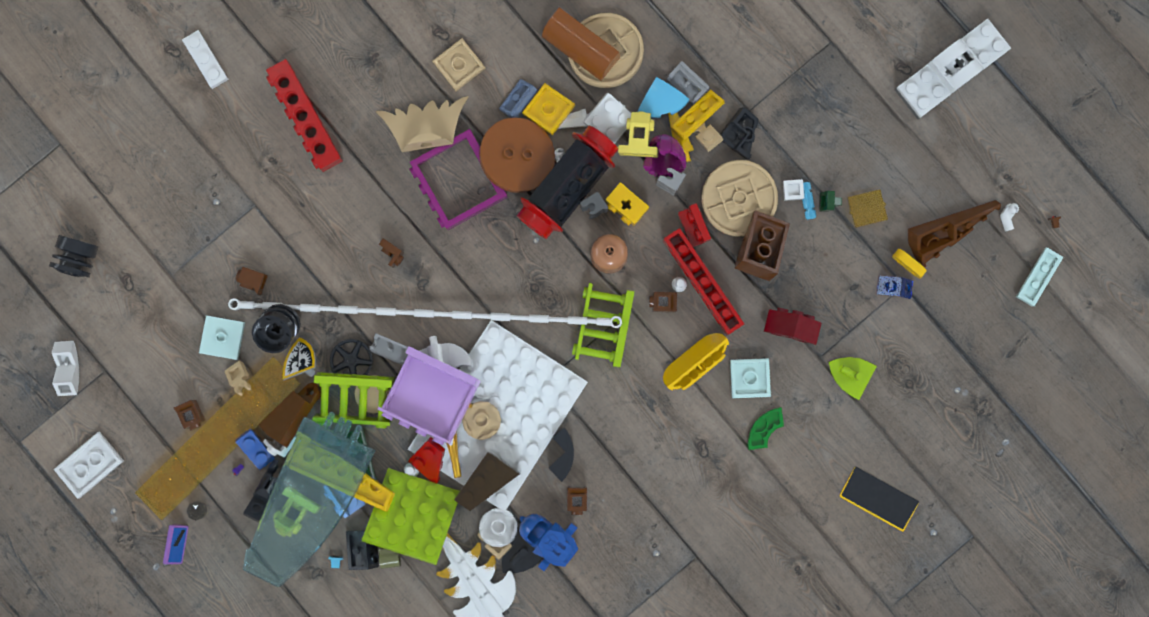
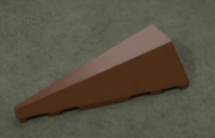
(934, 236)

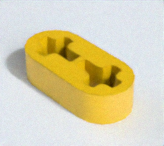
(909, 263)

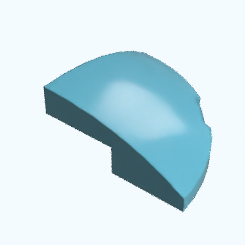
(662, 99)

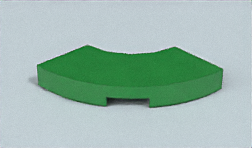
(764, 427)

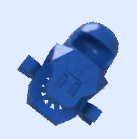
(548, 540)

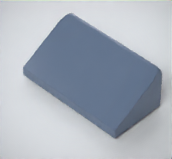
(518, 99)

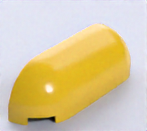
(695, 362)

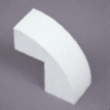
(67, 371)

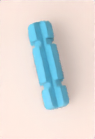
(808, 202)

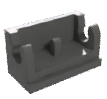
(596, 205)

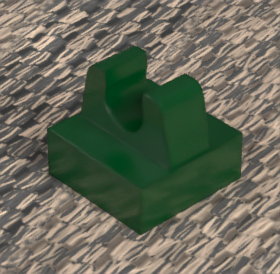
(829, 201)

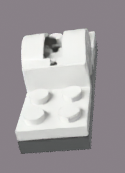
(952, 68)

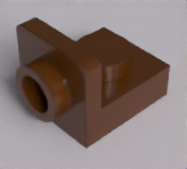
(390, 249)

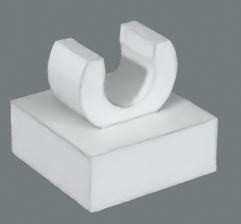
(793, 190)

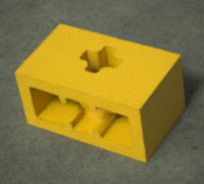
(623, 194)

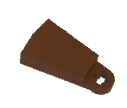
(287, 416)

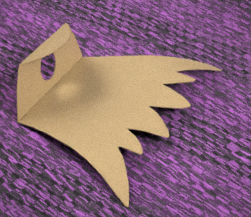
(424, 128)

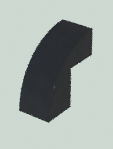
(563, 464)

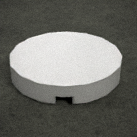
(498, 527)

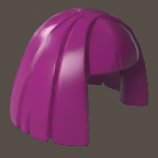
(669, 156)

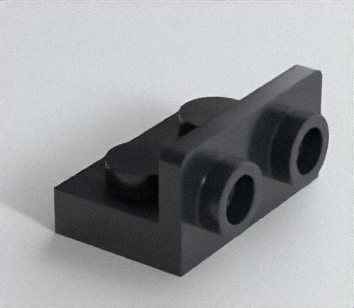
(360, 554)

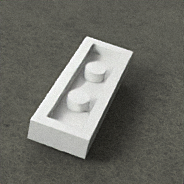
(205, 59)

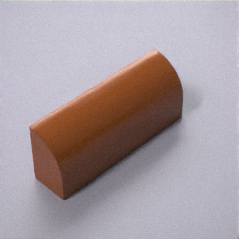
(580, 44)

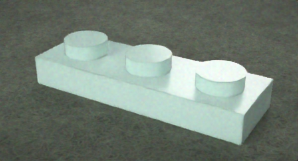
(1039, 277)

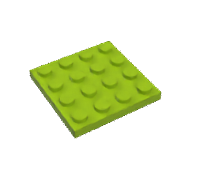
(416, 518)

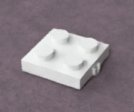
(609, 117)

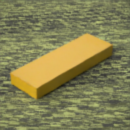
(697, 115)

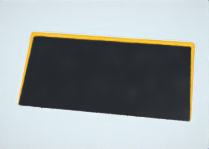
(879, 499)

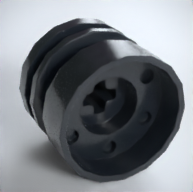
(73, 256)
(276, 328)

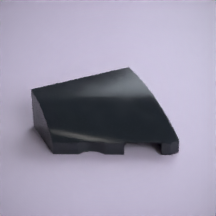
(740, 132)

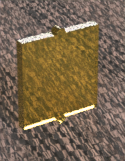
(867, 208)

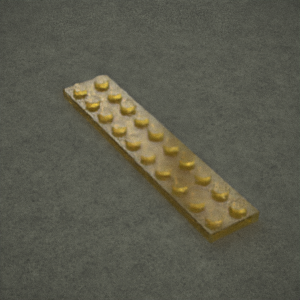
(216, 440)

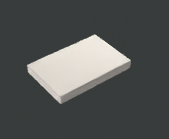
(88, 465)

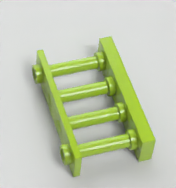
(618, 337)
(364, 383)

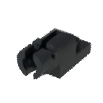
(262, 493)

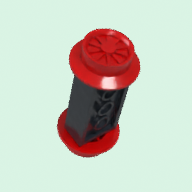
(568, 182)

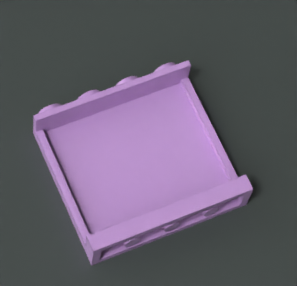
(430, 396)

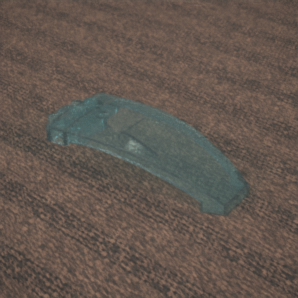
(307, 498)

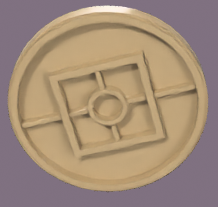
(623, 37)
(734, 194)

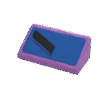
(175, 544)

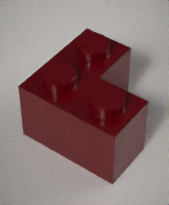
(793, 325)

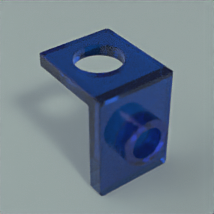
(894, 286)

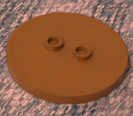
(516, 155)

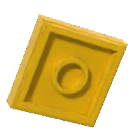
(548, 109)

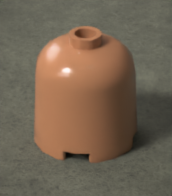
(605, 262)

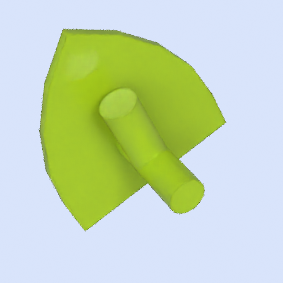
(852, 374)

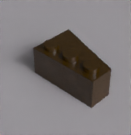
(485, 481)

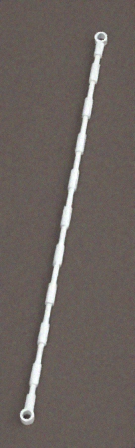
(429, 313)

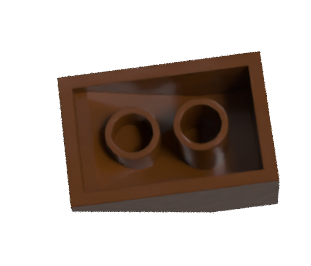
(762, 246)

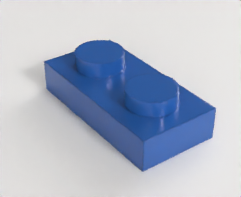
(254, 449)

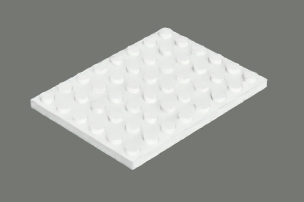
(532, 402)

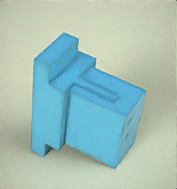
(335, 561)

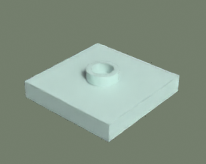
(222, 337)
(750, 378)

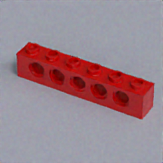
(284, 71)
(703, 282)

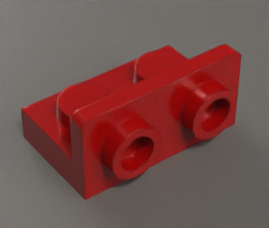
(694, 225)

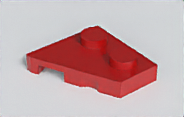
(429, 460)

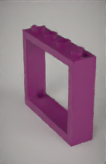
(433, 202)

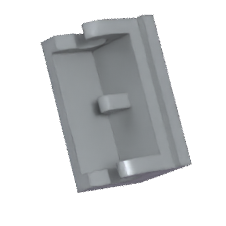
(688, 82)
(671, 184)
(389, 349)

